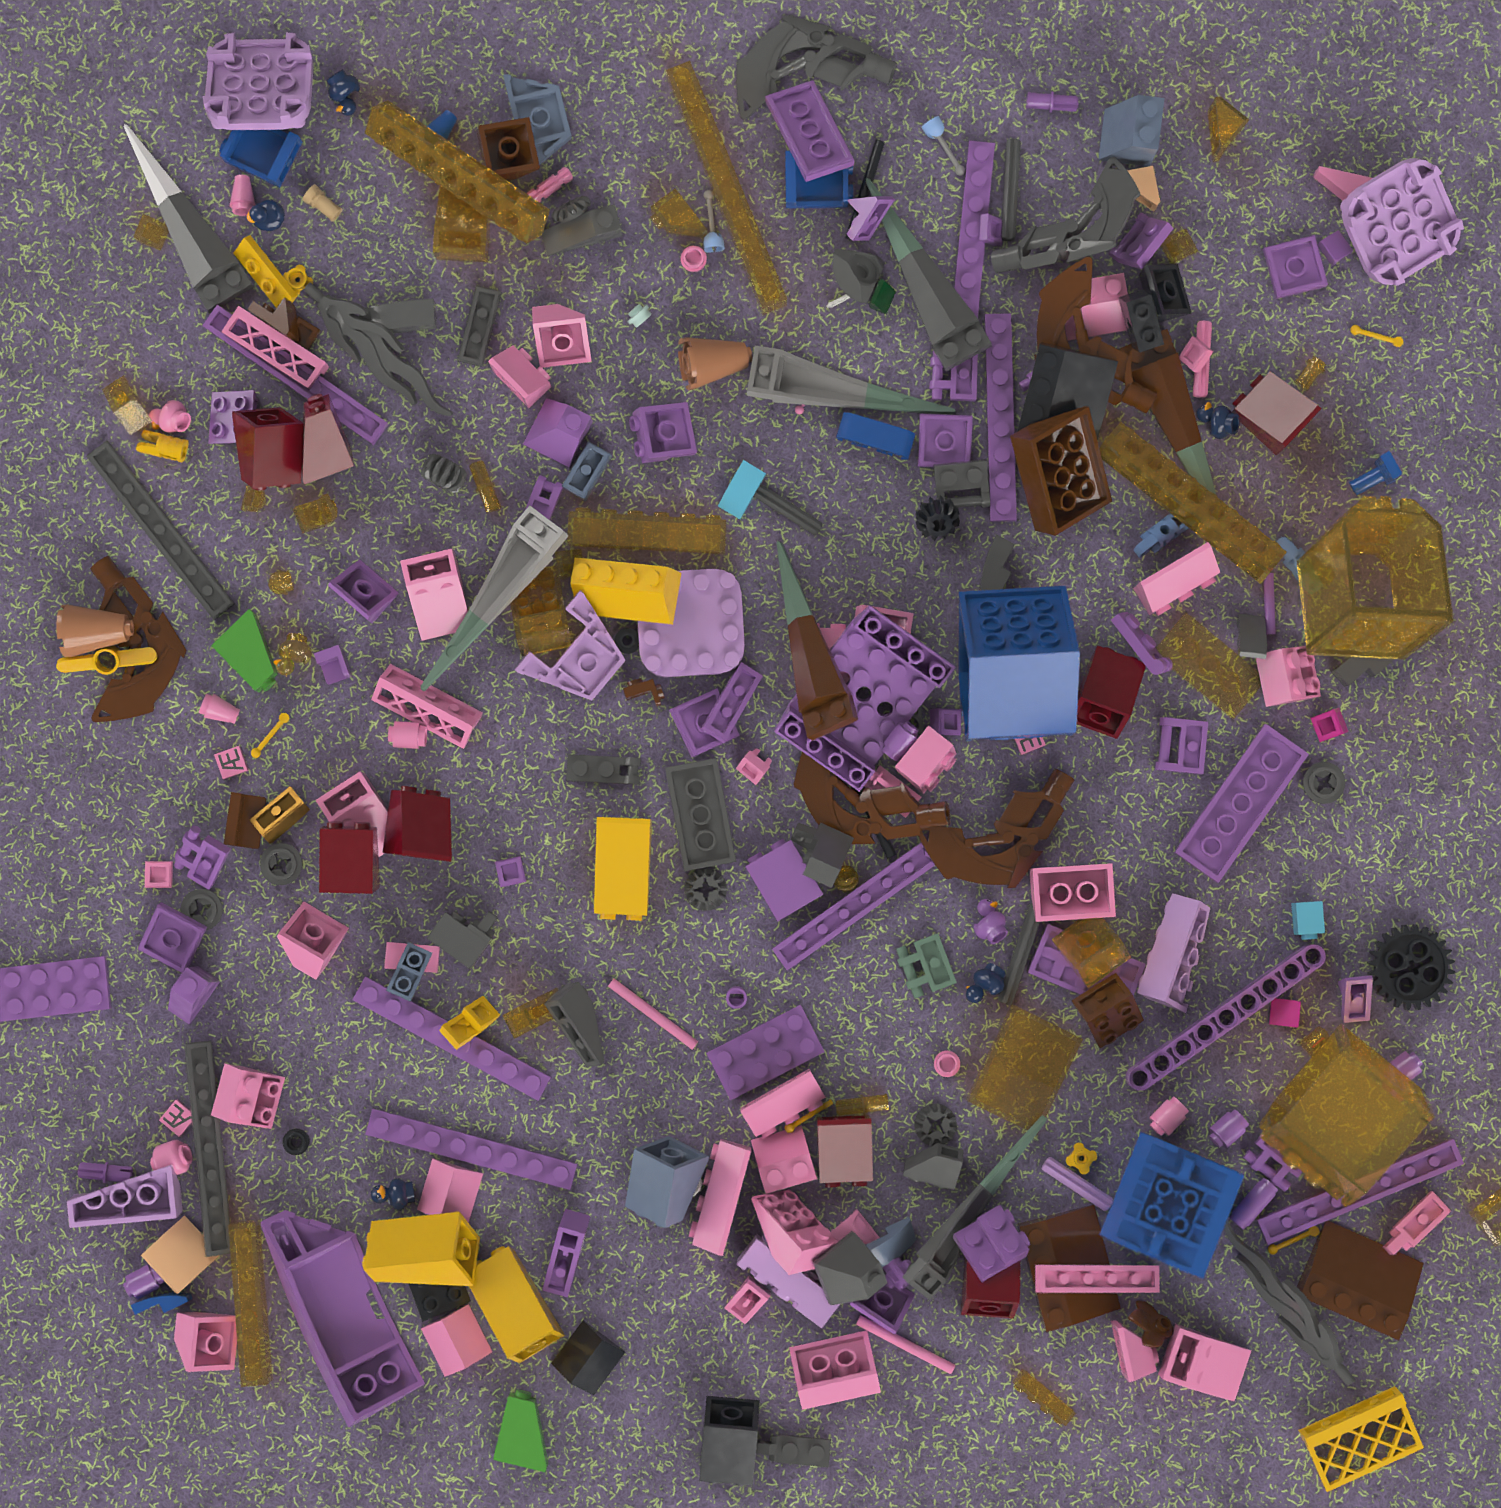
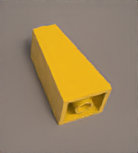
(622, 867)
(422, 1250)
(513, 1305)

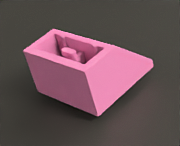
(1288, 676)
(927, 760)
(247, 1096)

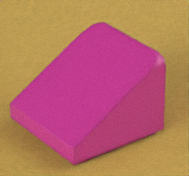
(1329, 724)
(1285, 1012)

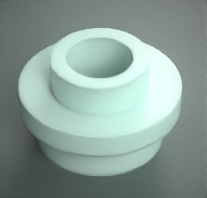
(639, 315)

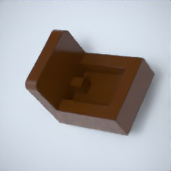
(638, 688)

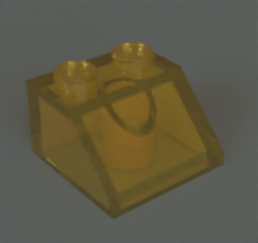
(1091, 949)

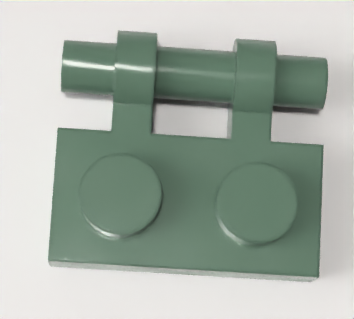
(934, 964)

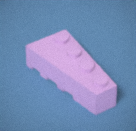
(799, 1288)

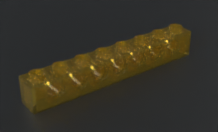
(457, 171)
(1175, 492)

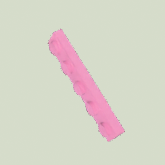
(1097, 1279)

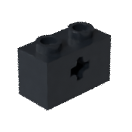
(1141, 320)

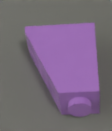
(191, 993)

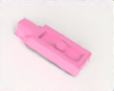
(1417, 1223)

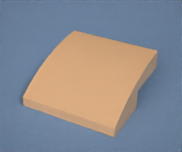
(179, 1255)

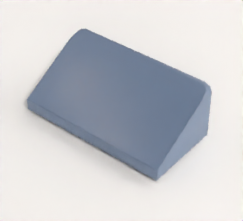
(587, 471)

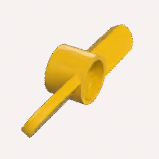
(123, 659)

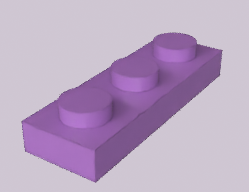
(731, 702)

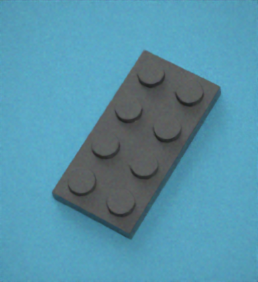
(700, 814)

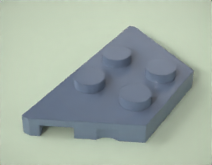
(546, 113)

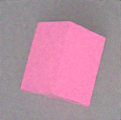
(449, 1189)
(456, 1340)

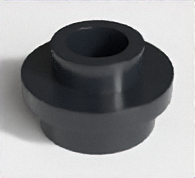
(627, 649)
(287, 1141)

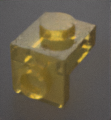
(316, 513)

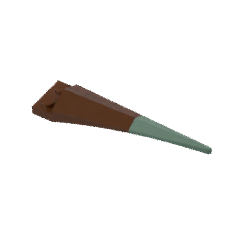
(1172, 407)
(818, 682)

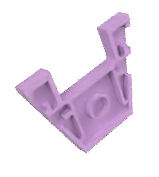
(586, 662)

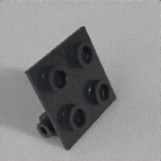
(437, 1299)

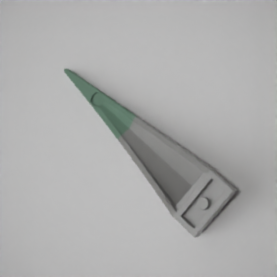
(798, 381)
(521, 559)

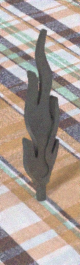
(368, 336)
(1295, 1309)

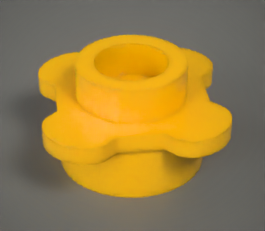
(297, 272)
(1080, 1150)

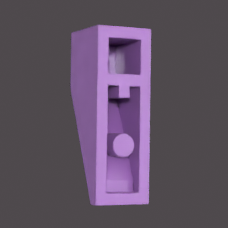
(566, 1252)

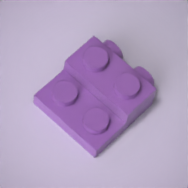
(663, 432)
(992, 1243)

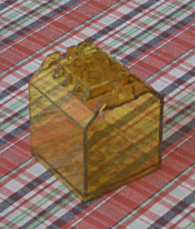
(1414, 552)
(1345, 1117)

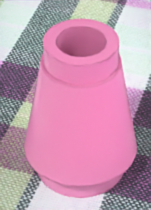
(242, 195)
(218, 709)

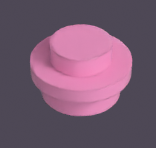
(693, 258)
(947, 1063)

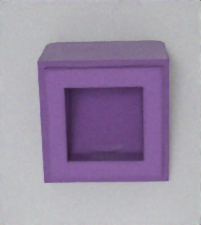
(1335, 247)
(946, 721)

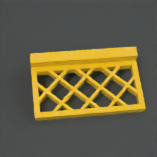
(1357, 1417)

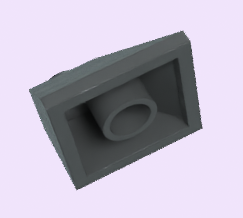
(849, 1271)

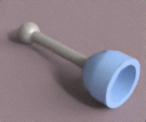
(934, 130)
(713, 238)

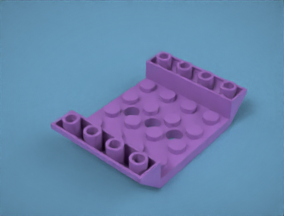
(895, 670)

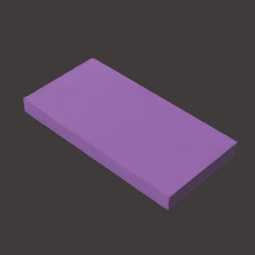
(809, 130)

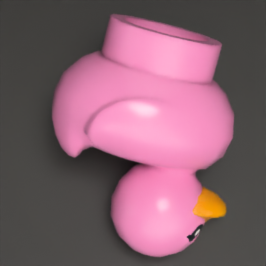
(171, 417)

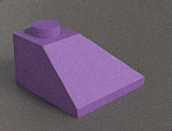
(558, 431)

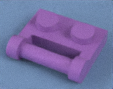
(1141, 241)
(1190, 745)

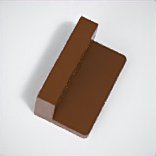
(239, 829)

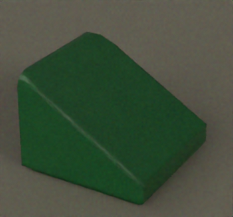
(882, 297)

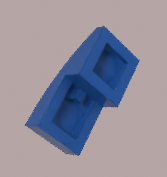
(166, 1300)

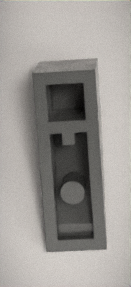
(582, 231)
(578, 1021)

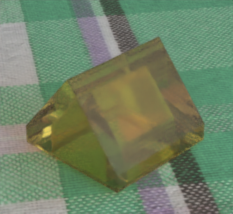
(1314, 1040)

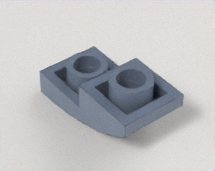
(409, 971)
(898, 1240)

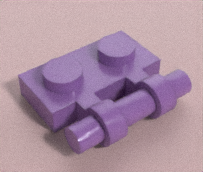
(961, 383)
(208, 861)
(1257, 1163)

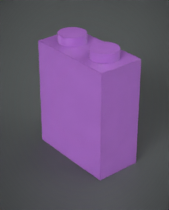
(782, 879)

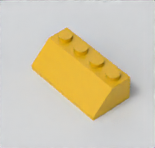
(627, 589)

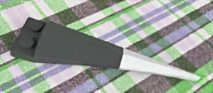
(207, 260)

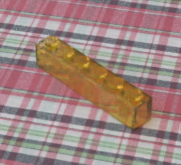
(646, 532)
(250, 1303)

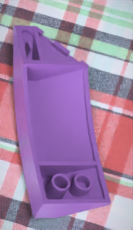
(327, 1290)

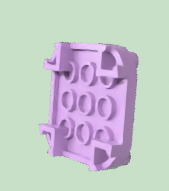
(258, 83)
(1401, 221)
(705, 628)

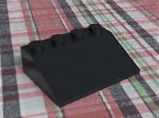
(1065, 382)

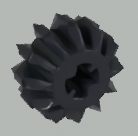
(937, 518)

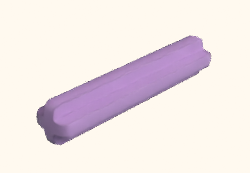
(1077, 1183)

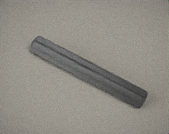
(1010, 191)
(787, 509)
(1019, 958)

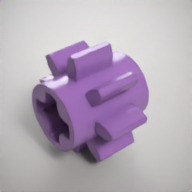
(895, 1271)

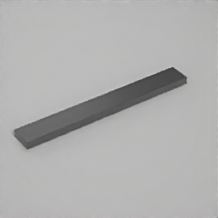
(160, 530)
(208, 1148)

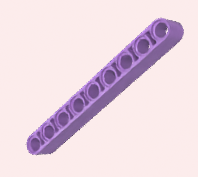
(1238, 1015)

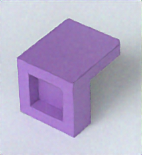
(333, 664)

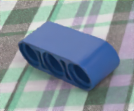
(876, 434)

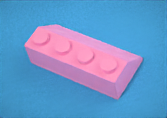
(721, 1196)

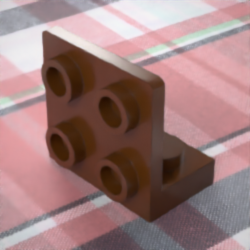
(1108, 1010)

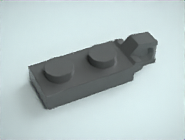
(796, 1450)

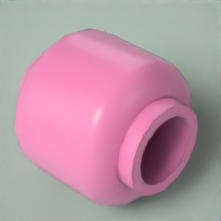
(174, 1154)

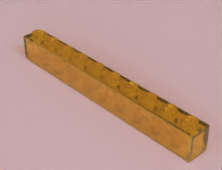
(726, 188)

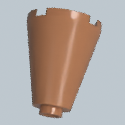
(711, 360)
(90, 629)

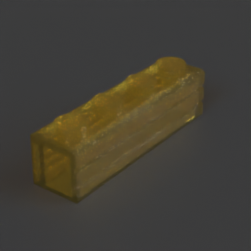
(1044, 1397)

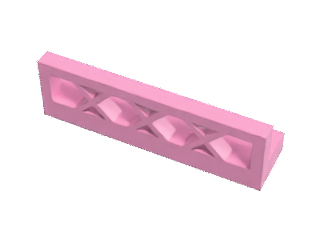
(282, 343)
(433, 701)

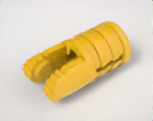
(166, 446)

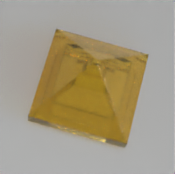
(258, 501)

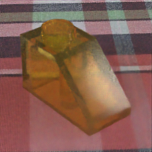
(676, 216)
(126, 405)
(529, 1015)

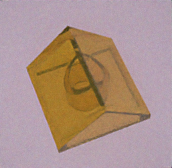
(1224, 126)

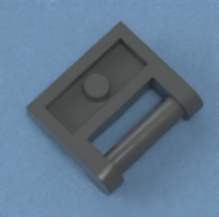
(963, 476)

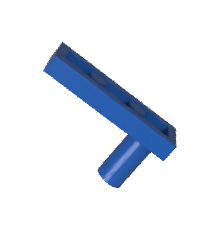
(1385, 470)

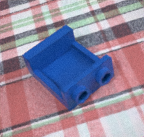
(261, 153)
(822, 192)

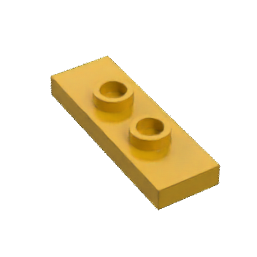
(264, 271)

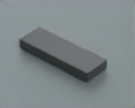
(479, 326)

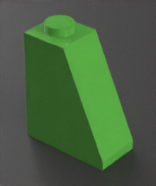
(247, 652)
(521, 1433)

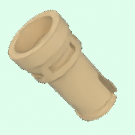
(318, 200)

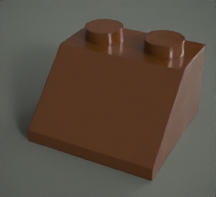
(508, 148)

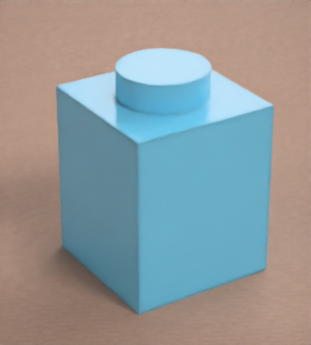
(1308, 919)

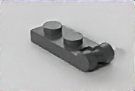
(602, 769)

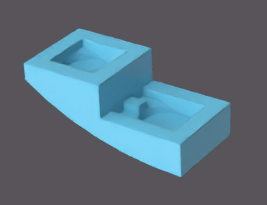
(741, 489)

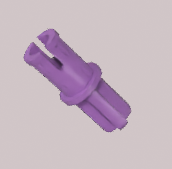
(1051, 102)
(104, 1172)

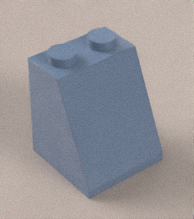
(1132, 130)
(664, 1180)

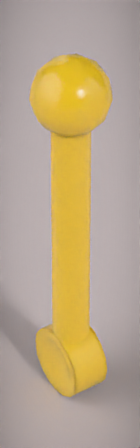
(1397, 341)
(283, 718)
(791, 1127)
(1273, 1249)

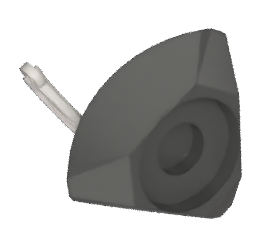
(855, 274)

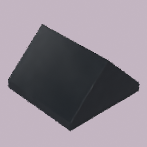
(1166, 289)
(587, 1358)

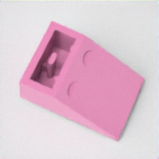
(435, 593)
(356, 802)
(791, 1231)
(1204, 1363)

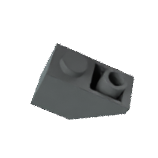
(935, 1165)

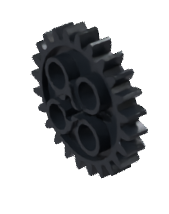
(1420, 989)

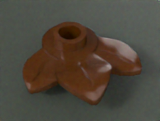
(1155, 1325)

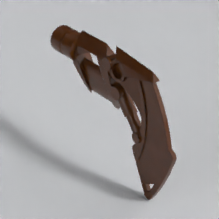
(1066, 297)
(138, 693)
(818, 793)
(957, 858)

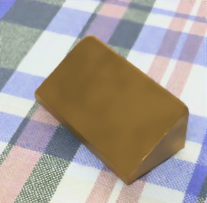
(279, 815)

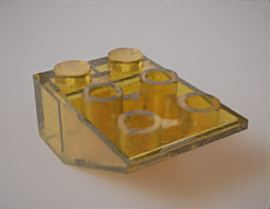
(459, 230)
(541, 615)

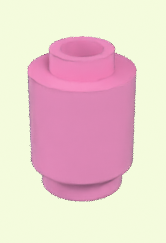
(407, 735)
(1168, 1116)

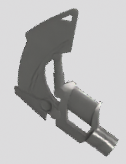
(758, 71)
(1112, 193)

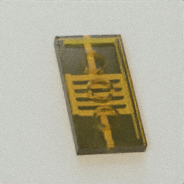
(1210, 665)

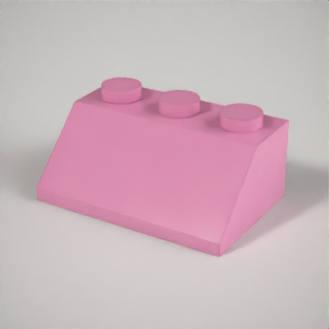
(1104, 312)
(1178, 580)
(1072, 892)
(783, 1104)
(834, 1370)

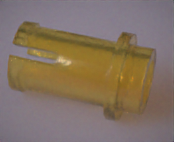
(1310, 373)

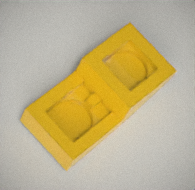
(469, 1022)

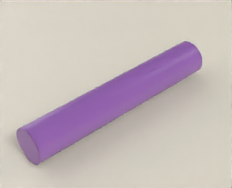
(1269, 604)

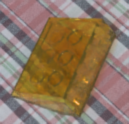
(1024, 1068)

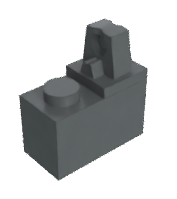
(825, 851)
(463, 941)

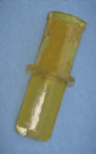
(485, 486)
(862, 1105)

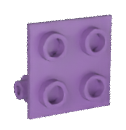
(221, 419)

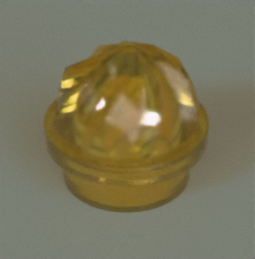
(281, 582)
(846, 879)

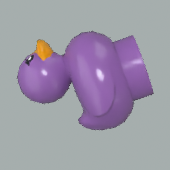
(992, 925)

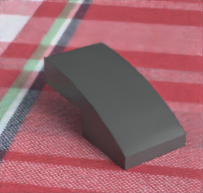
(1252, 636)

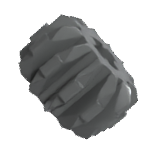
(443, 473)

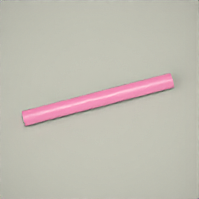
(653, 1014)
(905, 1344)

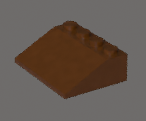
(1061, 470)
(1068, 1240)
(1361, 1279)

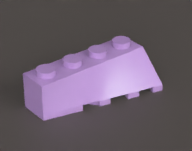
(1174, 952)
(133, 1200)

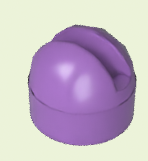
(736, 1002)

